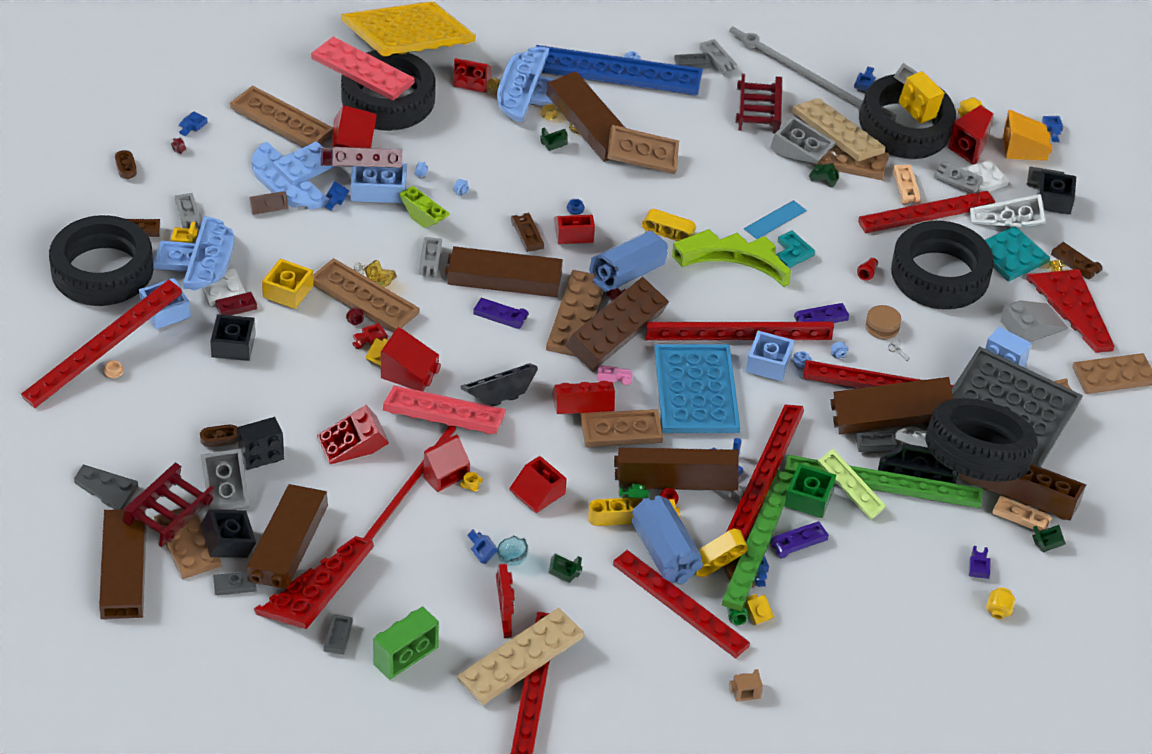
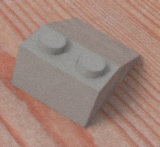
(801, 141)
(1031, 320)
(226, 474)

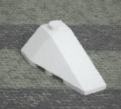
(1016, 212)

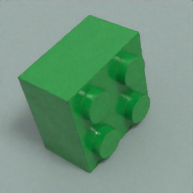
(810, 490)

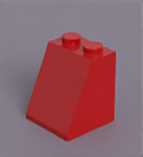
(353, 128)
(971, 134)
(408, 361)

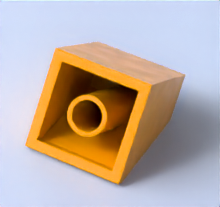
(1025, 138)

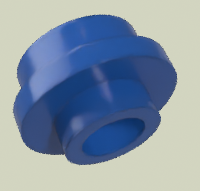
(575, 207)

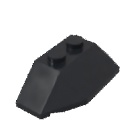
(502, 385)
(916, 462)

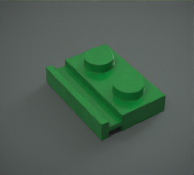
(635, 491)

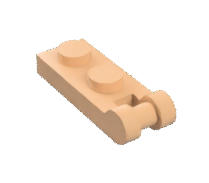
(906, 184)
(1021, 513)

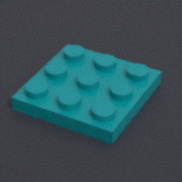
(1015, 253)

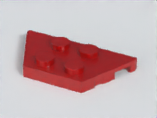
(506, 597)

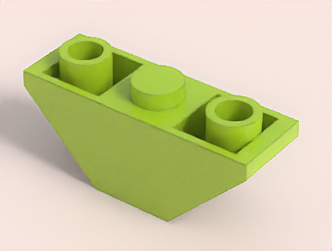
(422, 208)

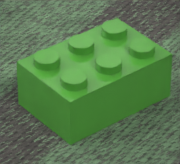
(405, 642)

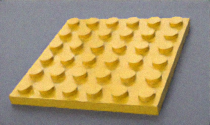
(408, 28)

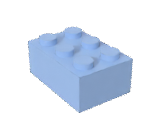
(378, 183)

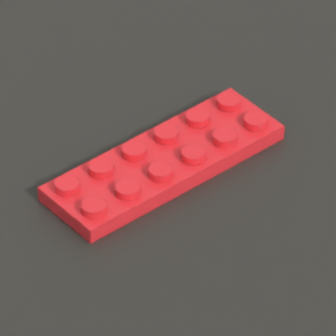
(362, 68)
(444, 410)

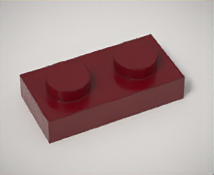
(236, 304)

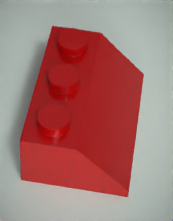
(584, 397)

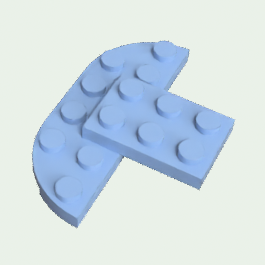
(523, 83)
(291, 173)
(202, 261)

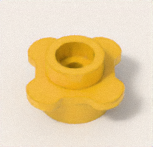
(471, 481)

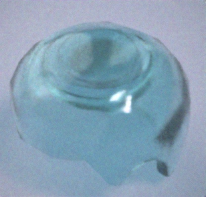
(513, 551)

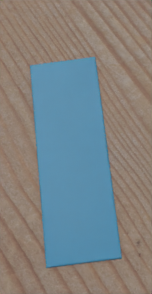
(775, 219)

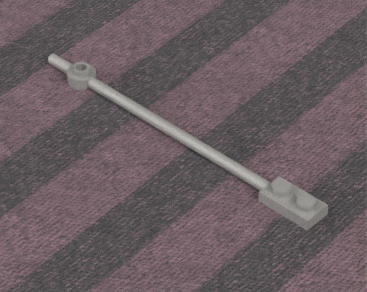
(751, 41)

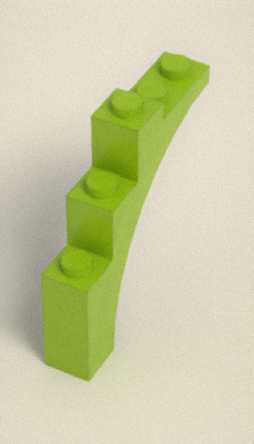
(735, 249)

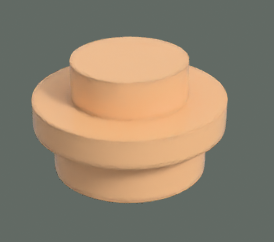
(113, 369)

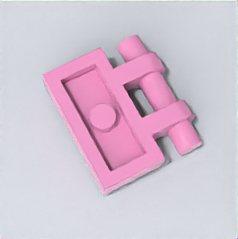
(614, 374)

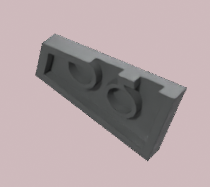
(109, 487)

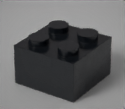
(1057, 191)
(233, 337)
(261, 443)
(228, 533)

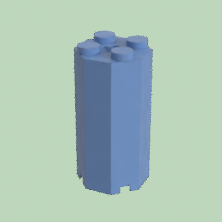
(628, 260)
(666, 539)

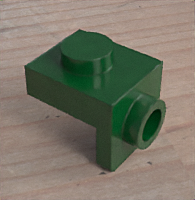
(554, 140)
(825, 172)
(1048, 538)
(564, 568)

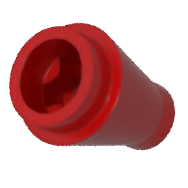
(867, 269)

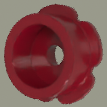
(178, 145)
(355, 316)

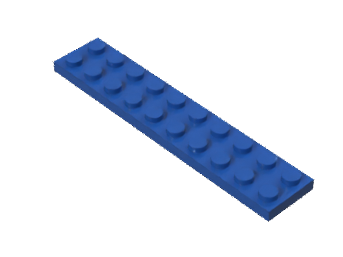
(623, 70)

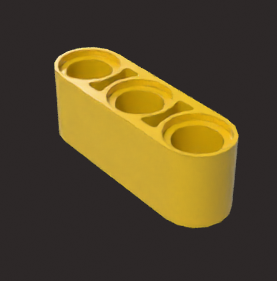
(668, 225)
(612, 511)
(721, 552)

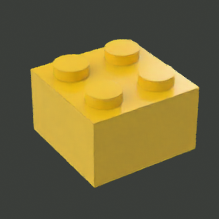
(921, 97)
(287, 283)

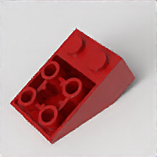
(353, 436)

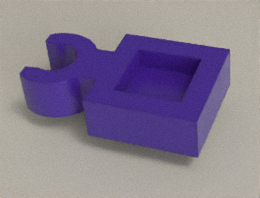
(978, 564)

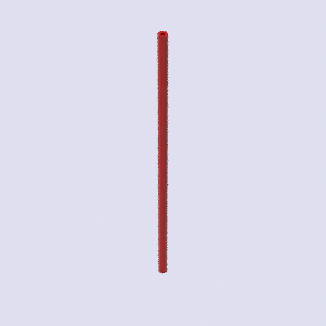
(403, 491)

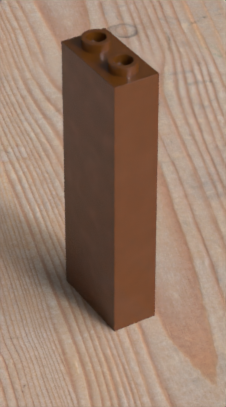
(584, 110)
(504, 271)
(888, 405)
(678, 468)
(287, 536)
(122, 567)

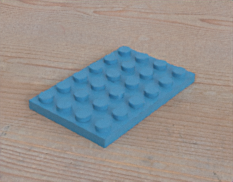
(696, 388)

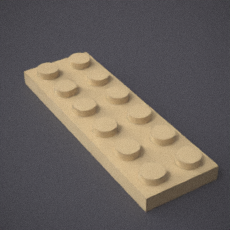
(839, 129)
(520, 656)

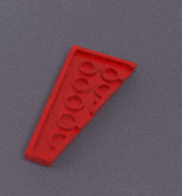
(1073, 301)
(315, 588)

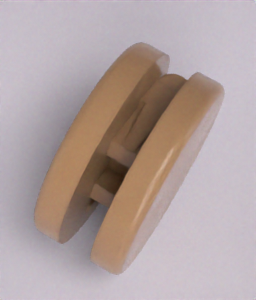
(883, 322)

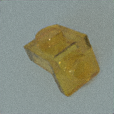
(377, 274)

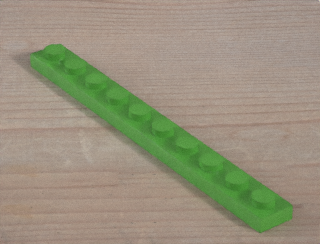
(904, 484)
(757, 542)

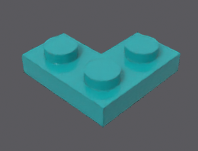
(795, 249)

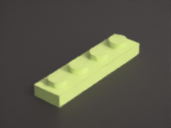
(852, 484)

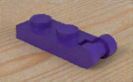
(500, 313)
(830, 313)
(799, 539)

